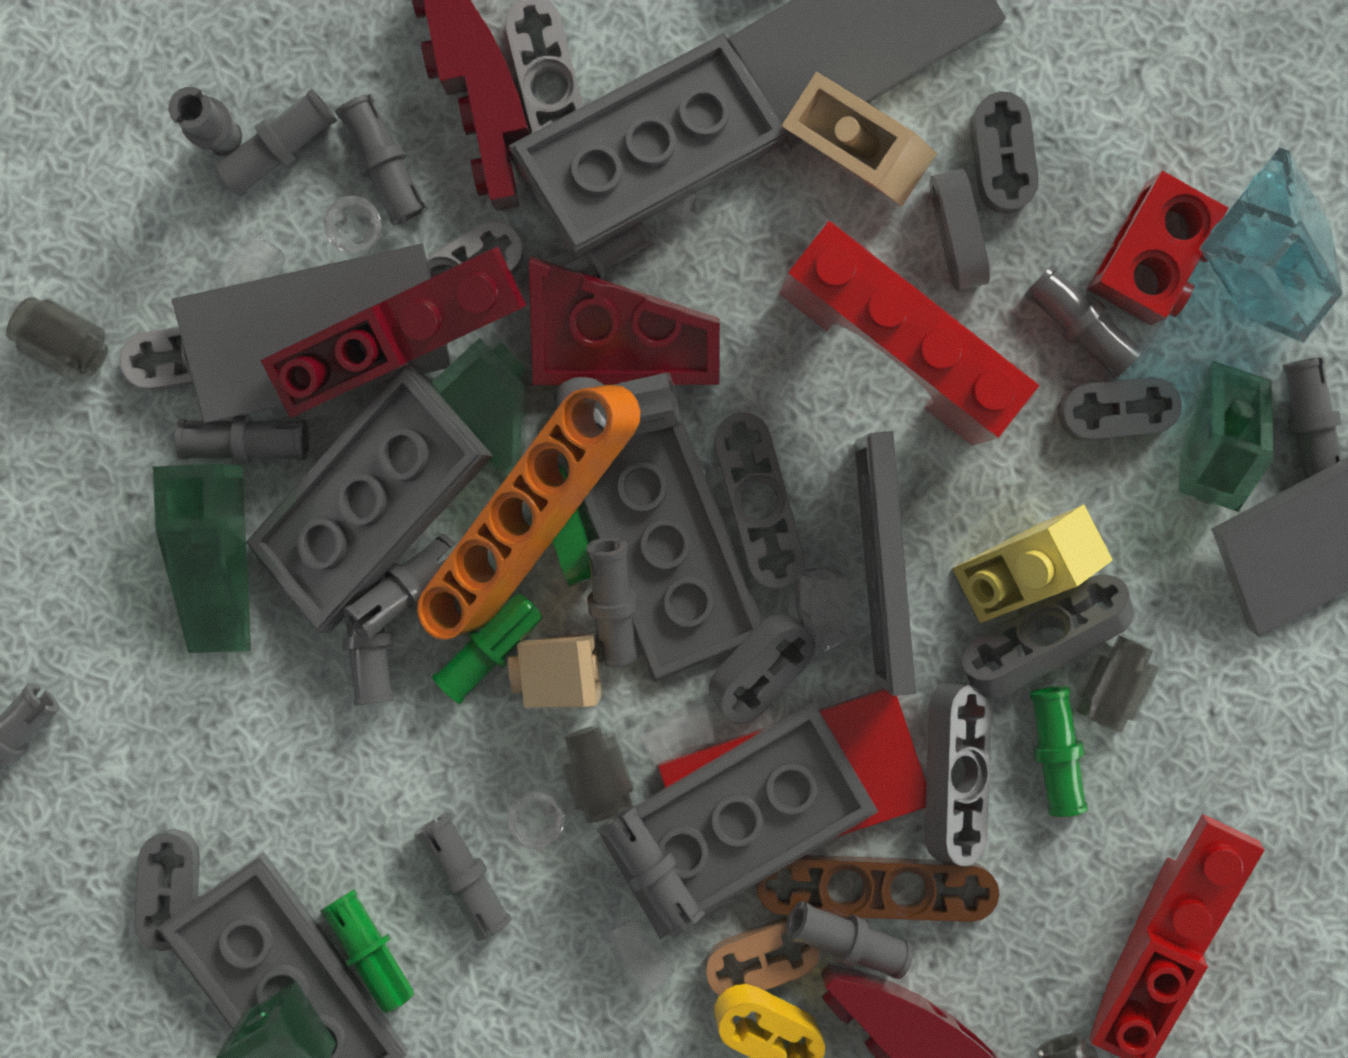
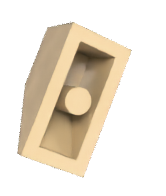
(860, 138)
(557, 672)

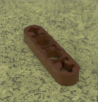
(875, 894)

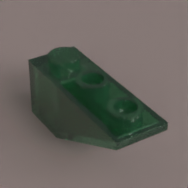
(205, 552)

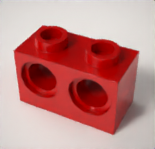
(1148, 243)

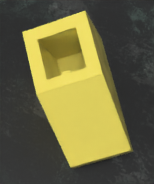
(1033, 564)

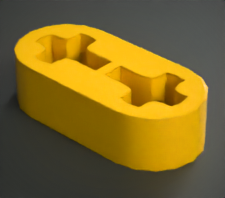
(775, 1021)

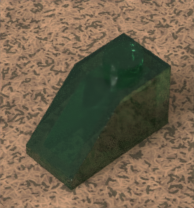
(489, 399)
(1228, 438)
(280, 1028)

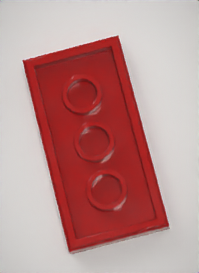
(873, 740)

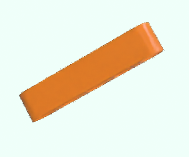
(551, 502)

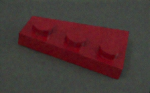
(614, 332)

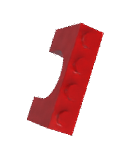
(967, 379)

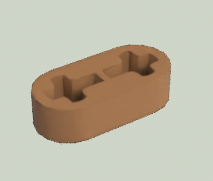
(756, 943)

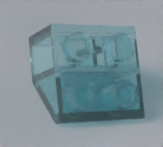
(1277, 252)

